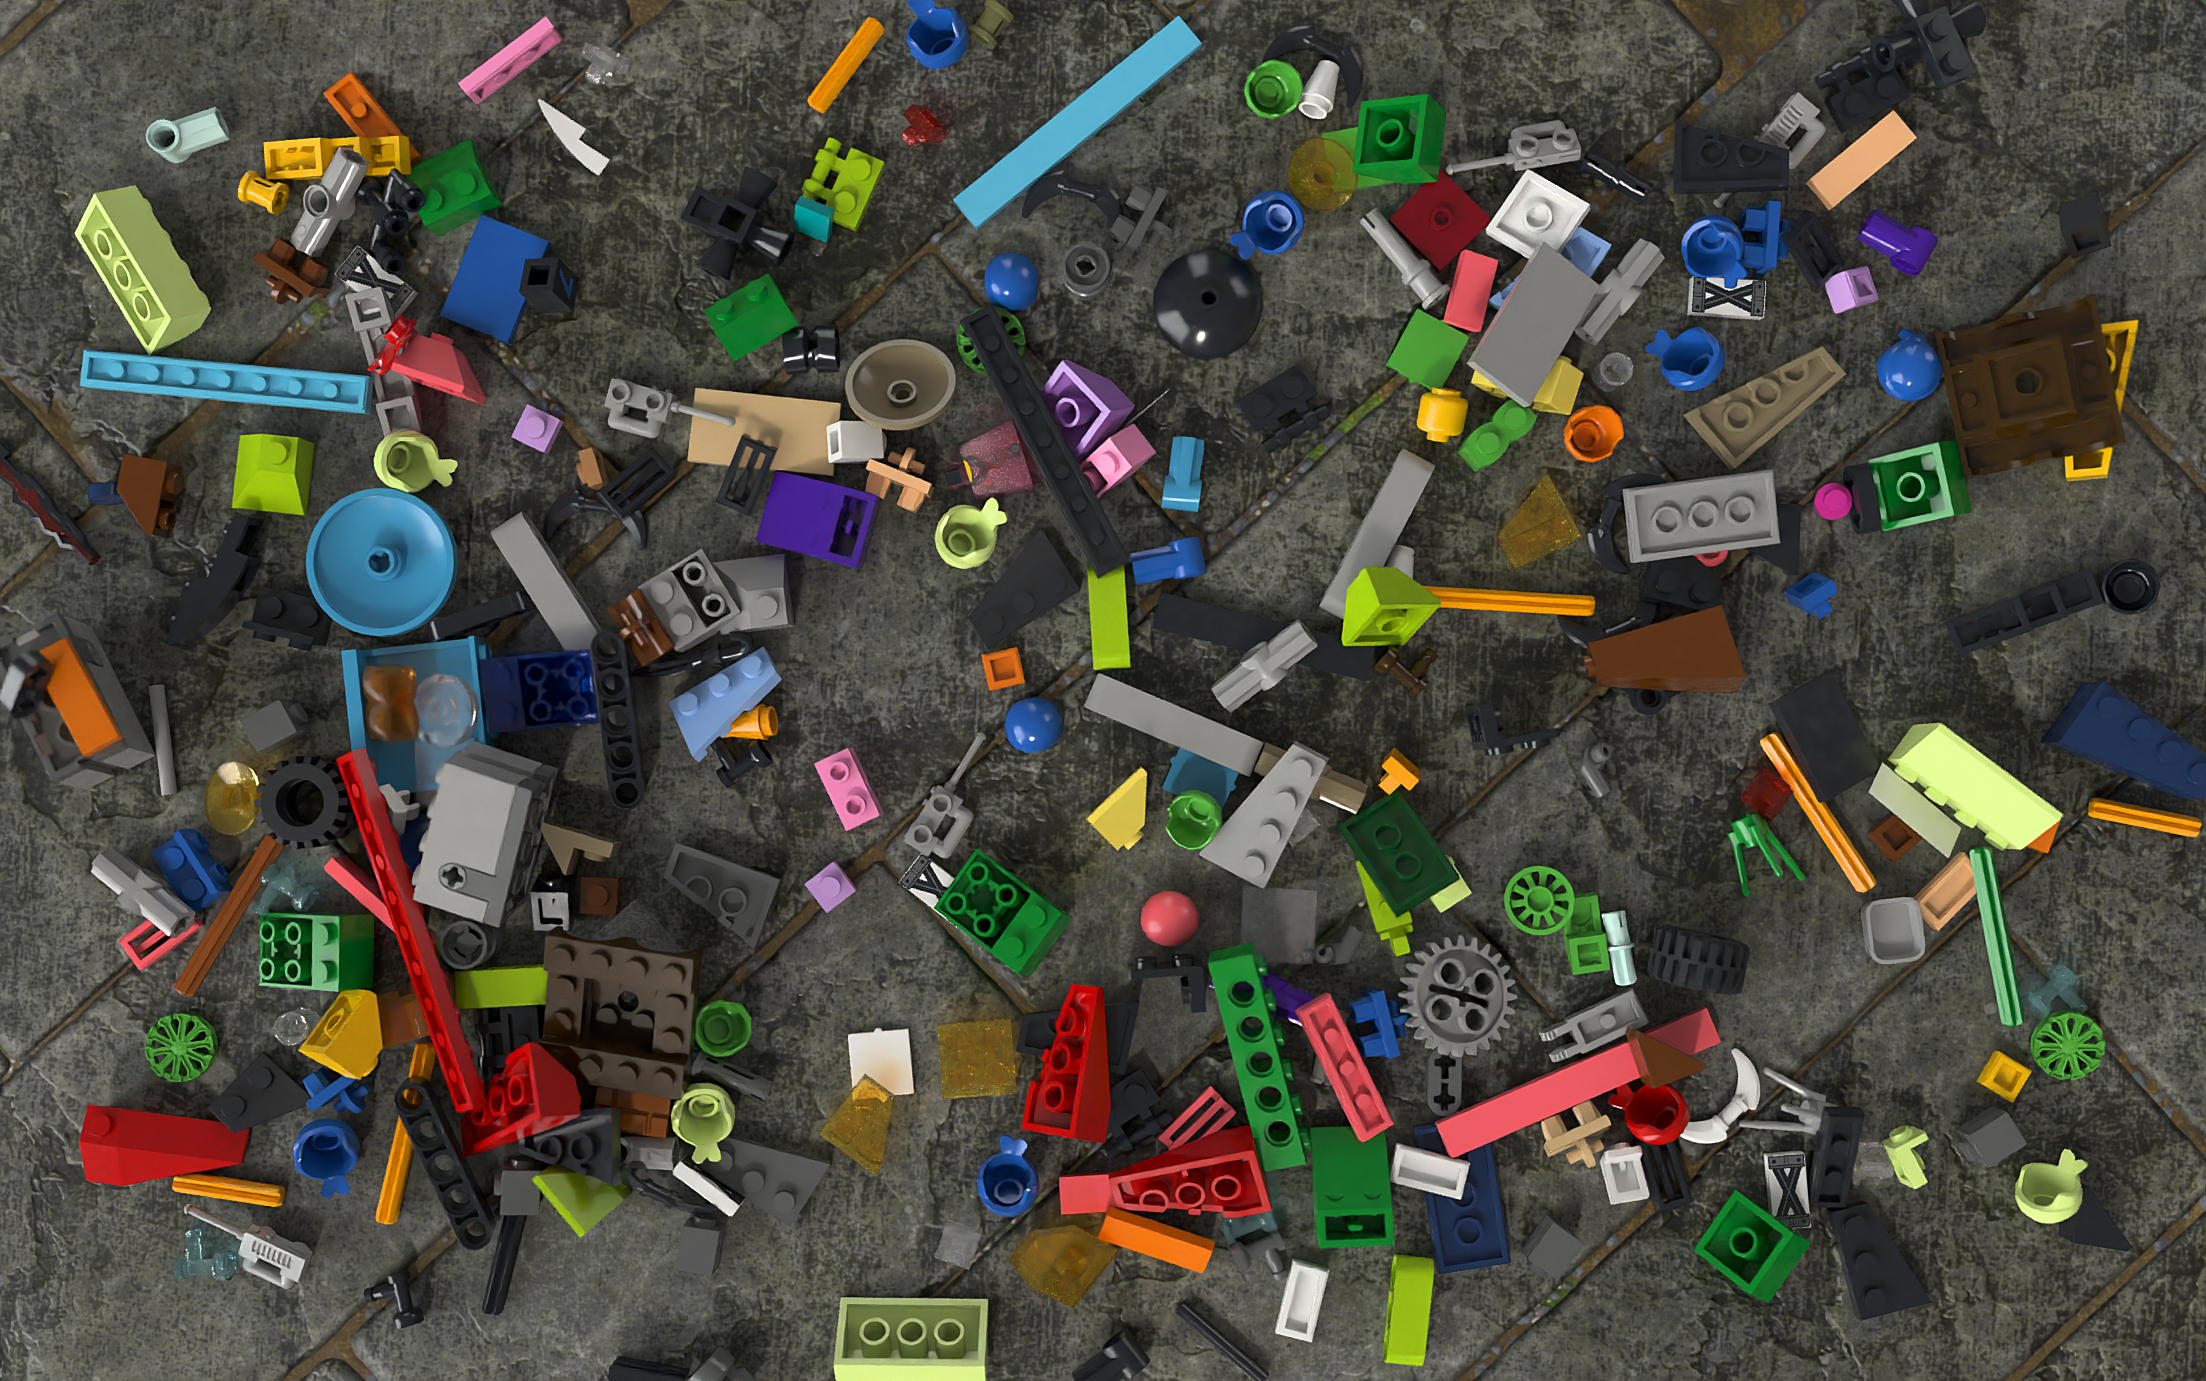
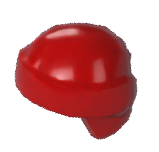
(1653, 1114)

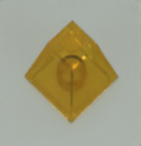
(1062, 1261)

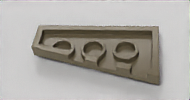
(1755, 412)

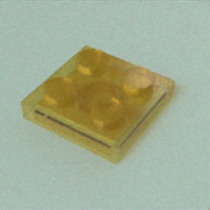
(977, 1058)

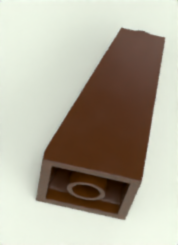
(1672, 655)

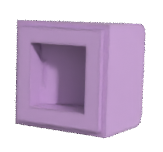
(1851, 289)

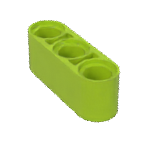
(1108, 620)
(500, 986)
(1408, 1310)

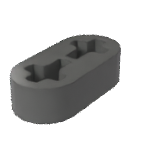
(1434, 1079)

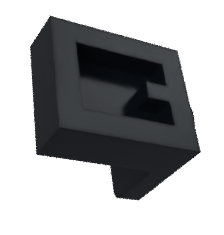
(552, 901)

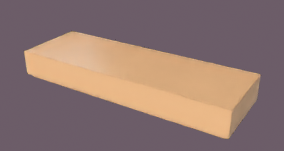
(1861, 160)

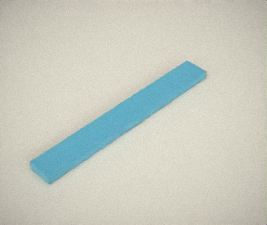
(1077, 122)
(227, 381)

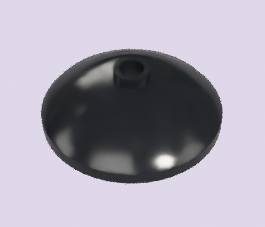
(1200, 328)

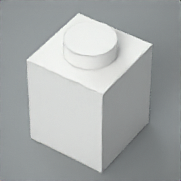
(855, 442)

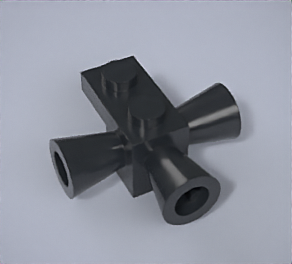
(1931, 39)
(736, 225)

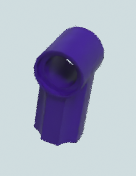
(1904, 245)

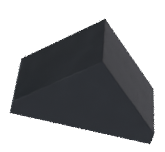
(2093, 1225)

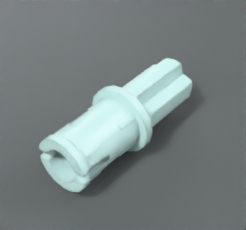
(1619, 947)

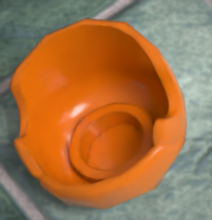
(1593, 433)

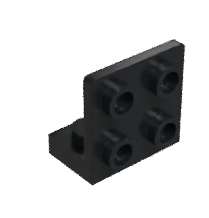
(1484, 730)
(1182, 964)

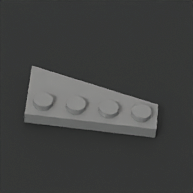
(1265, 821)

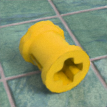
(263, 192)

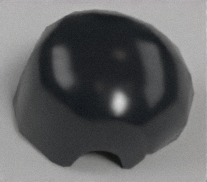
(2129, 586)

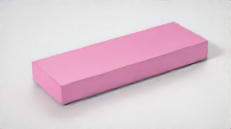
(510, 61)

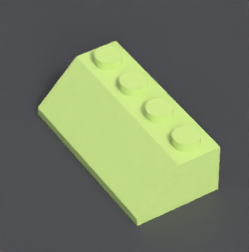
(141, 268)
(1972, 786)
(911, 1339)

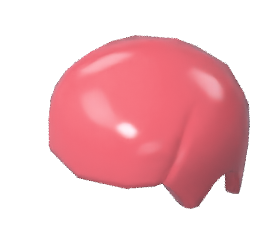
(1170, 918)

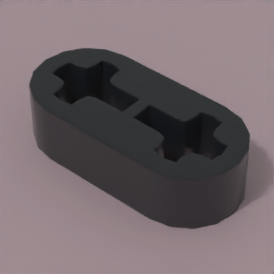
(1865, 508)
(26, 684)

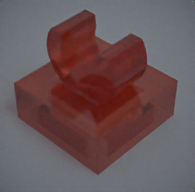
(922, 128)
(1767, 794)

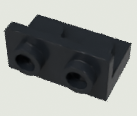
(289, 617)

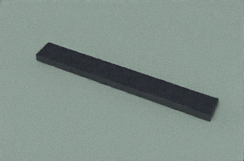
(1045, 441)

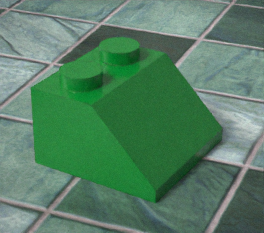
(1400, 139)
(454, 188)
(751, 317)
(1920, 485)
(1748, 1248)

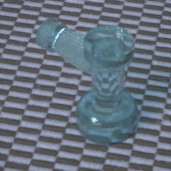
(302, 895)
(2060, 984)
(1238, 1226)
(221, 1266)

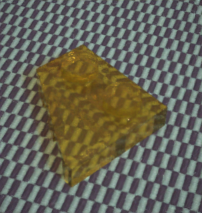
(1538, 527)
(862, 1123)

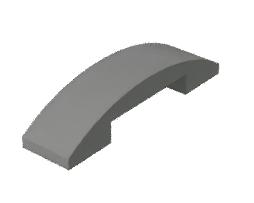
(396, 394)

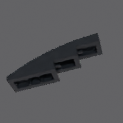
(2023, 612)

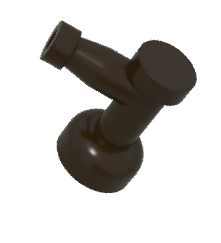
(1412, 677)

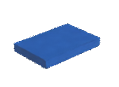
(489, 279)

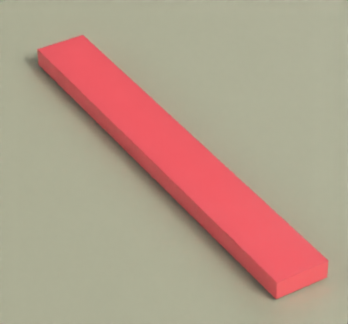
(1567, 1086)

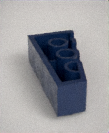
(2126, 740)

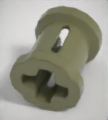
(990, 24)

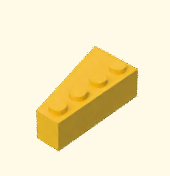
(2119, 344)

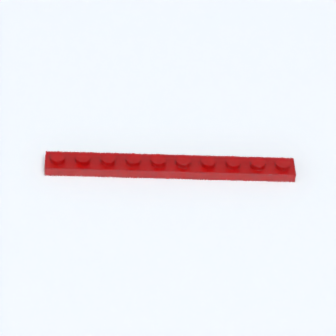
(410, 929)

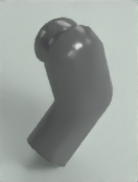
(1592, 767)
(1339, 951)

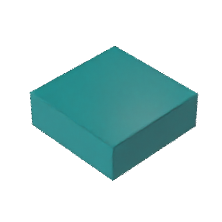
(813, 219)

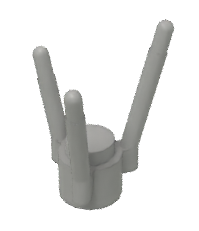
(1809, 1112)

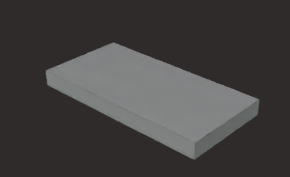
(1533, 324)
(1701, 516)

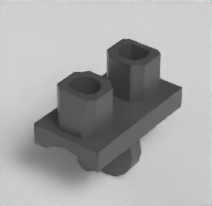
(1147, 203)

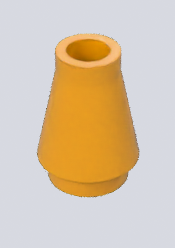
(755, 724)

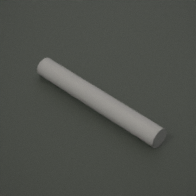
(162, 739)

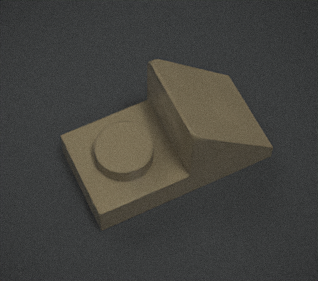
(568, 843)

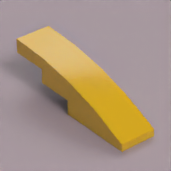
(312, 156)

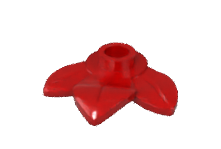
(399, 335)

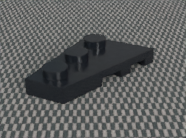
(1039, 1032)

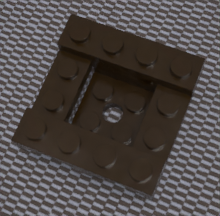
(2012, 430)
(627, 1046)

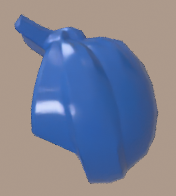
(937, 35)
(1270, 224)
(1714, 249)
(1690, 359)
(1909, 368)
(327, 1153)
(1008, 1179)

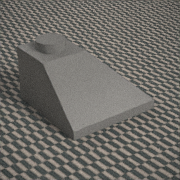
(760, 592)

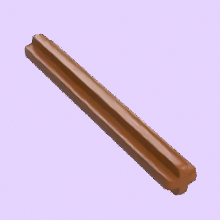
(228, 917)

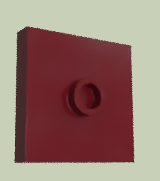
(1439, 221)

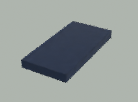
(1467, 1230)

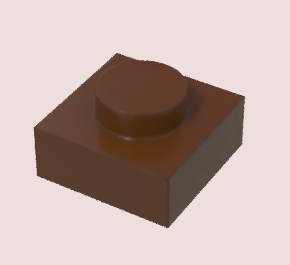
(1893, 836)
(600, 895)

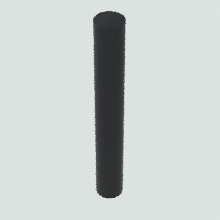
(1221, 1342)

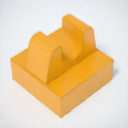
(1399, 771)

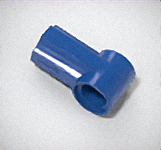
(1177, 560)

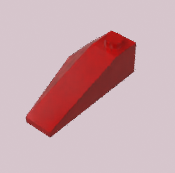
(1074, 1082)
(146, 1146)
(1203, 1175)

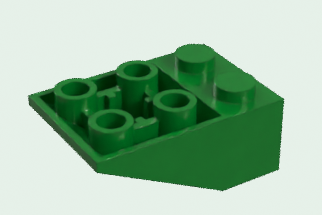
(1003, 913)
(317, 950)
(1350, 1189)

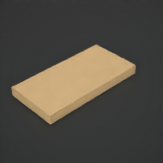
(786, 423)

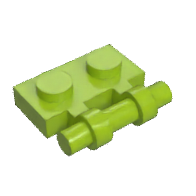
(853, 187)

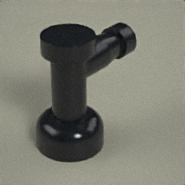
(732, 769)
(398, 1288)

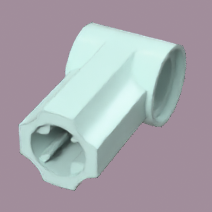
(190, 133)

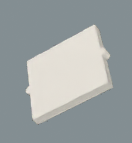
(884, 1058)

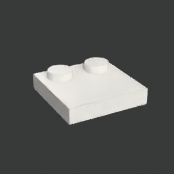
(1537, 214)

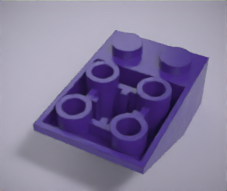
(819, 519)

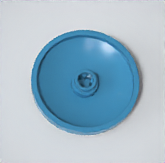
(382, 562)

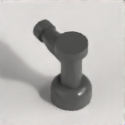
(1268, 1246)

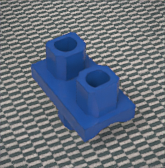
(1768, 245)
(1385, 1023)
(324, 1090)

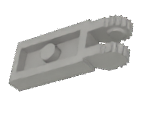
(1597, 1024)

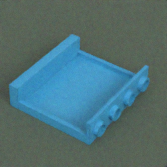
(396, 760)

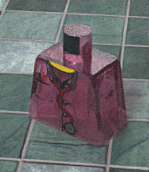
(992, 465)

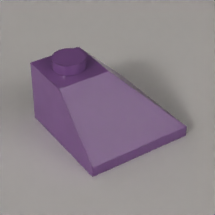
(1084, 406)

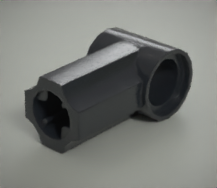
(1119, 1359)

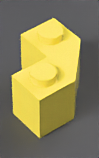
(1556, 392)

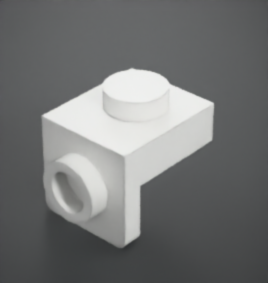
(1624, 1173)

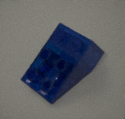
(539, 689)

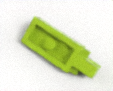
(1383, 919)

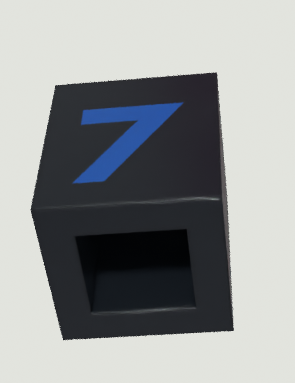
(549, 285)

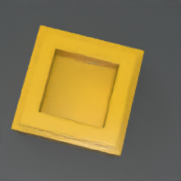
(2003, 1076)

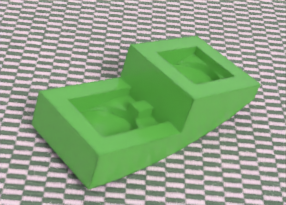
(1584, 936)

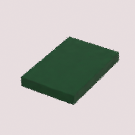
(1398, 852)

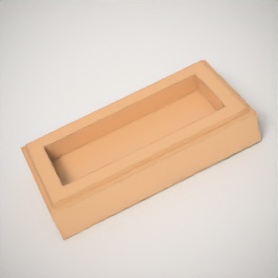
(1947, 892)

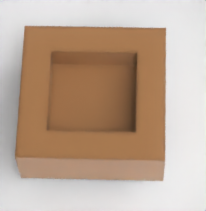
(592, 469)

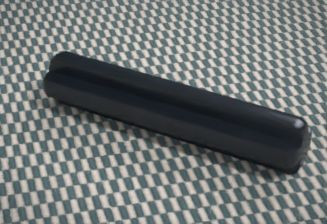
(503, 1264)

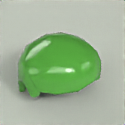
(1273, 89)
(1194, 819)
(723, 1028)

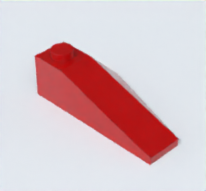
(522, 1101)

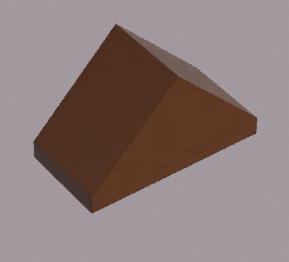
(1659, 1062)

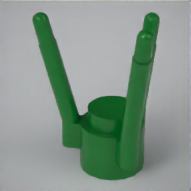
(1754, 831)

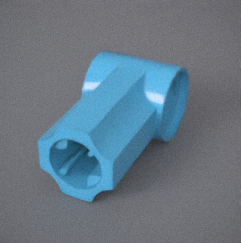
(1182, 483)

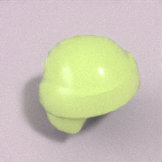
(411, 462)
(969, 535)
(703, 1119)
(2050, 1191)

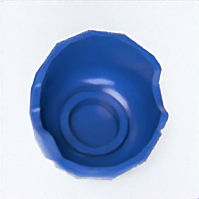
(1011, 282)
(1033, 724)

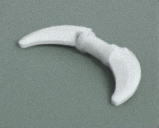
(1745, 1098)

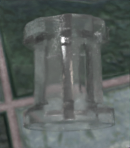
(1620, 364)
(288, 1021)

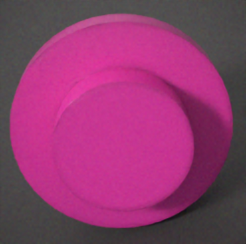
(1832, 501)

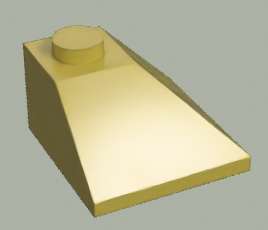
(1123, 812)

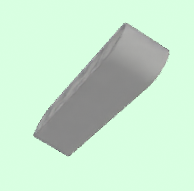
(1380, 526)
(548, 584)
(1173, 724)

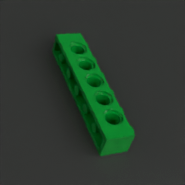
(1274, 1147)

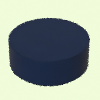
(104, 493)

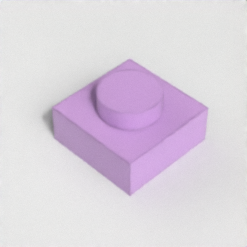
(537, 429)
(830, 886)

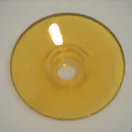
(1334, 166)
(231, 798)

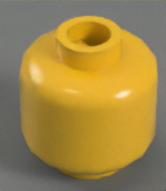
(1442, 413)

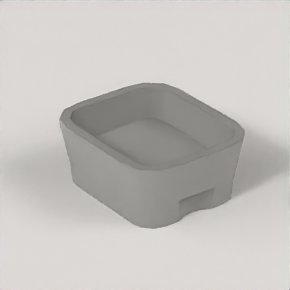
(1893, 930)

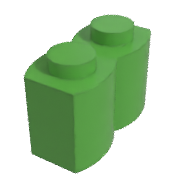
(1492, 439)

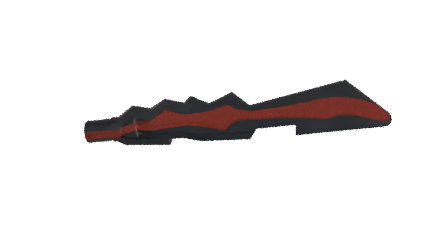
(42, 509)

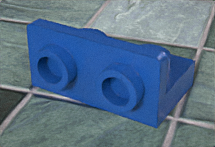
(192, 869)

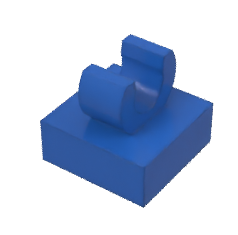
(1812, 594)

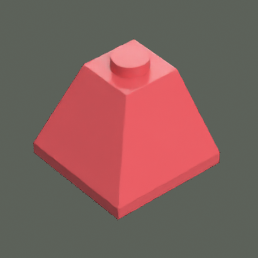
(439, 366)

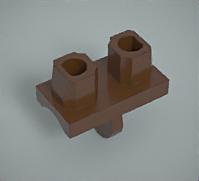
(307, 280)
(641, 627)

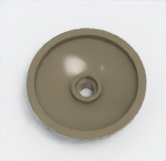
(900, 384)

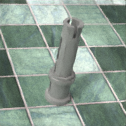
(1414, 271)

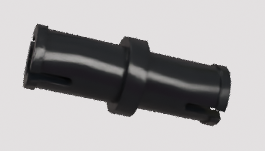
(1615, 176)

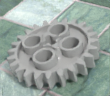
(1449, 1027)

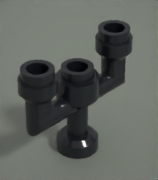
(389, 214)

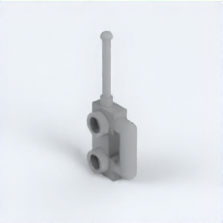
(1794, 113)
(1529, 152)
(657, 403)
(943, 802)
(265, 1245)

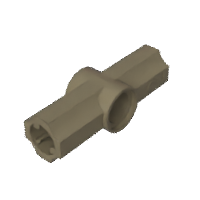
(1331, 787)

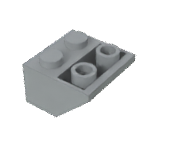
(690, 601)

